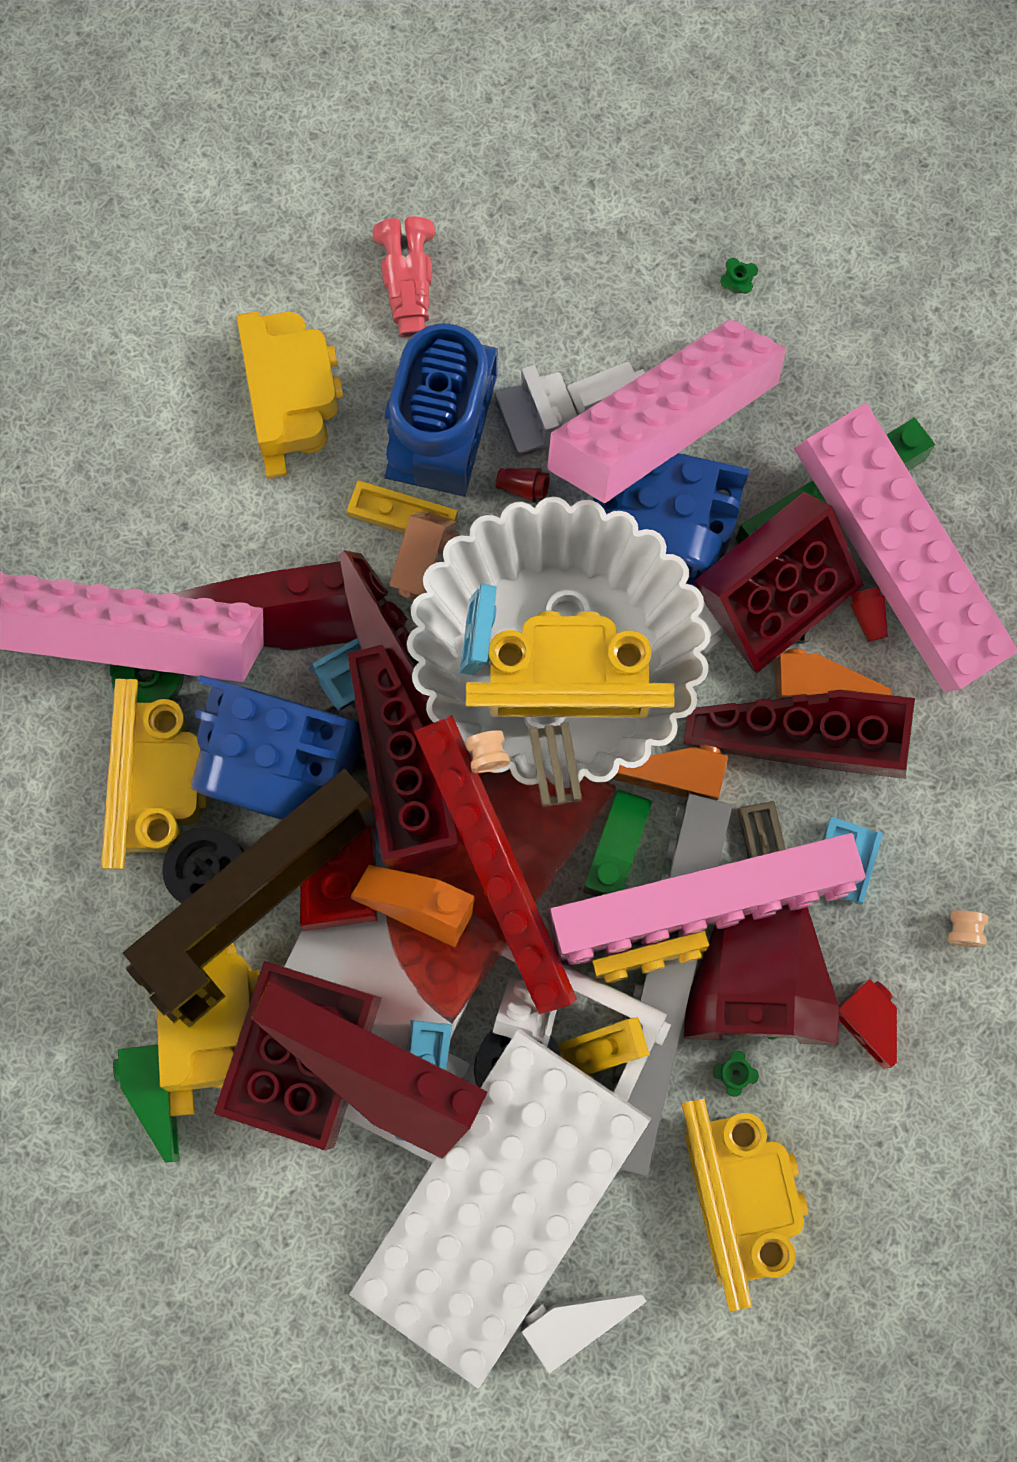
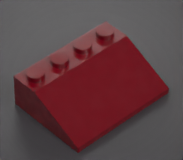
(781, 580)
(270, 1085)

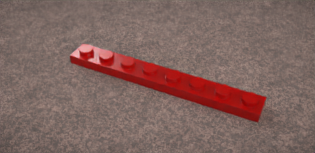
(495, 865)

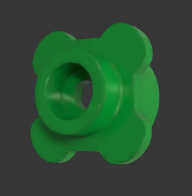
(737, 284)
(746, 1076)

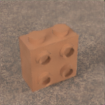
(421, 548)

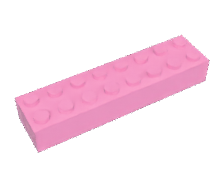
(664, 410)
(906, 549)
(129, 627)
(706, 897)

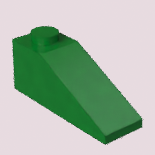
(617, 844)
(140, 1082)

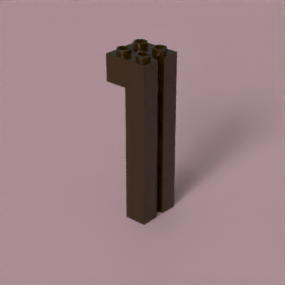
(177, 948)

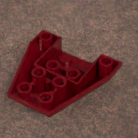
(764, 983)

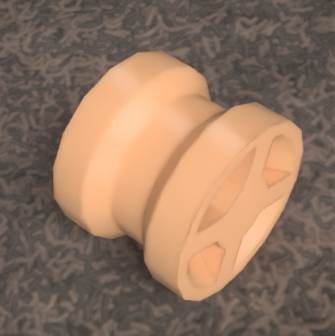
(487, 751)
(968, 928)

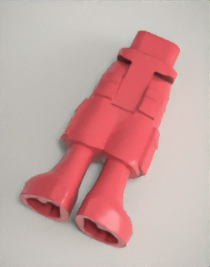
(407, 276)

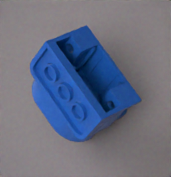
(439, 432)
(686, 508)
(268, 749)

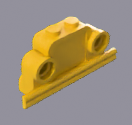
(288, 385)
(569, 671)
(148, 777)
(202, 1053)
(744, 1198)

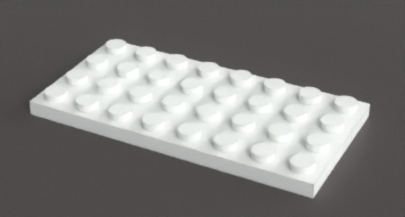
(500, 1209)

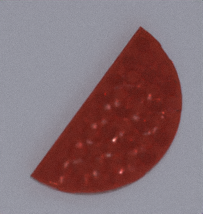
(541, 844)

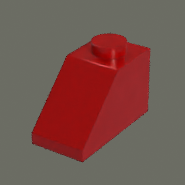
(872, 1021)

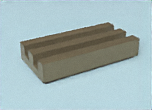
(550, 732)
(747, 831)

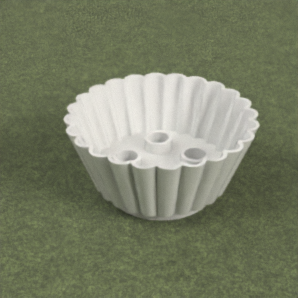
(569, 565)

